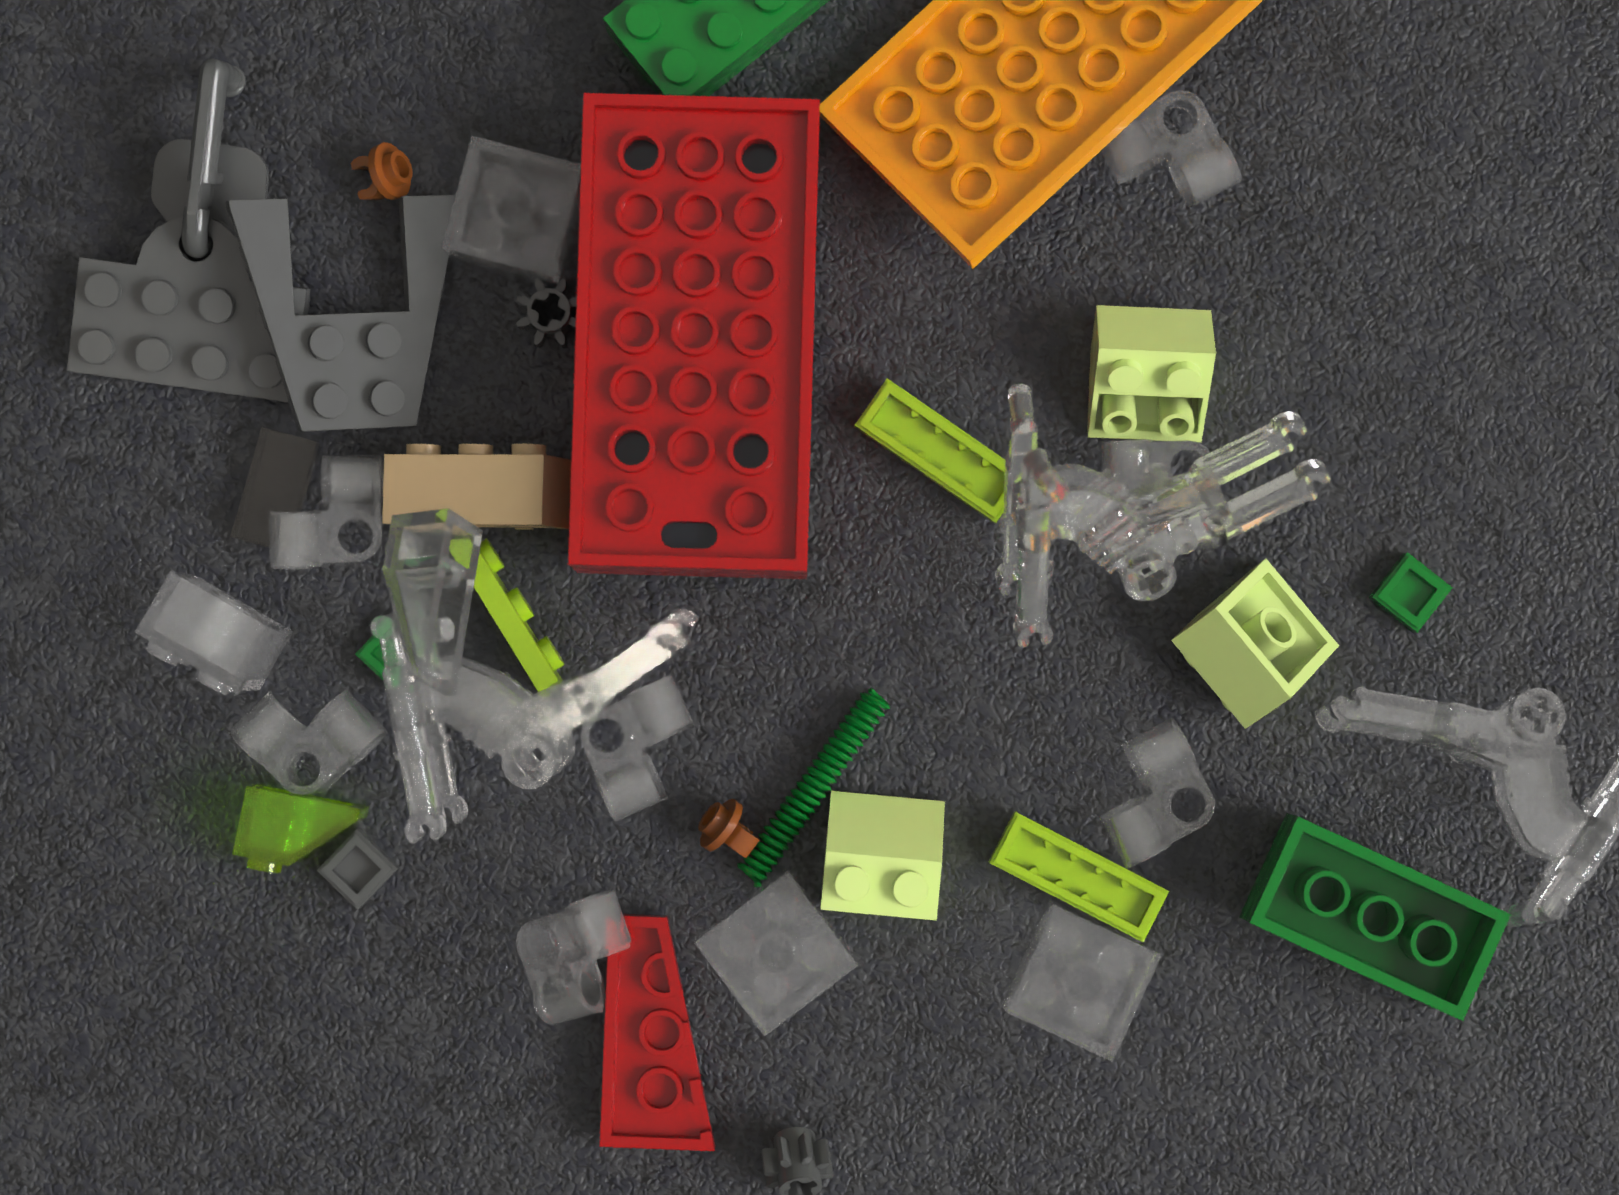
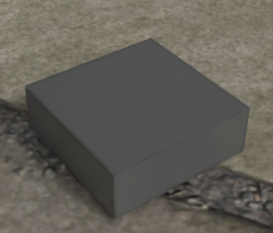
(358, 868)

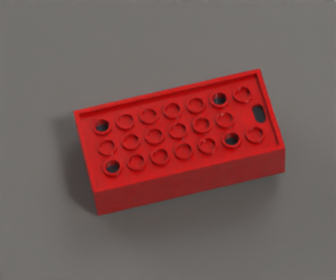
(694, 336)

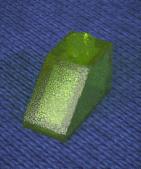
(288, 827)

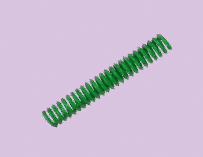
(835, 759)

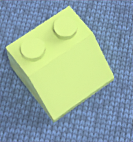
(1255, 644)
(883, 855)

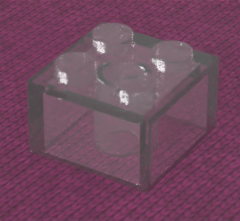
(514, 211)
(213, 632)
(776, 951)
(1081, 980)

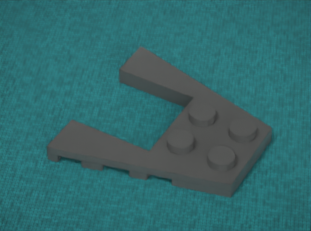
(348, 365)

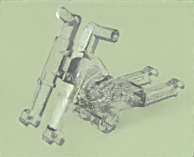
(1132, 526)
(499, 718)
(1526, 775)

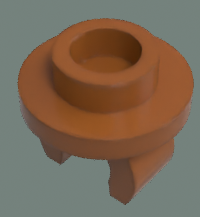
(389, 172)
(722, 825)

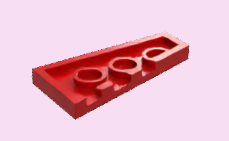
(649, 1053)

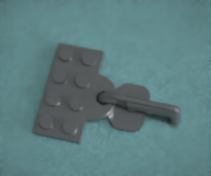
(177, 315)

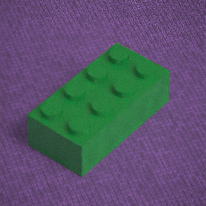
(700, 43)
(1375, 916)

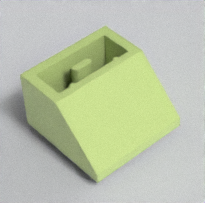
(1150, 373)

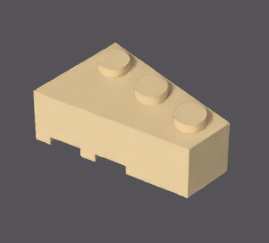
(483, 487)

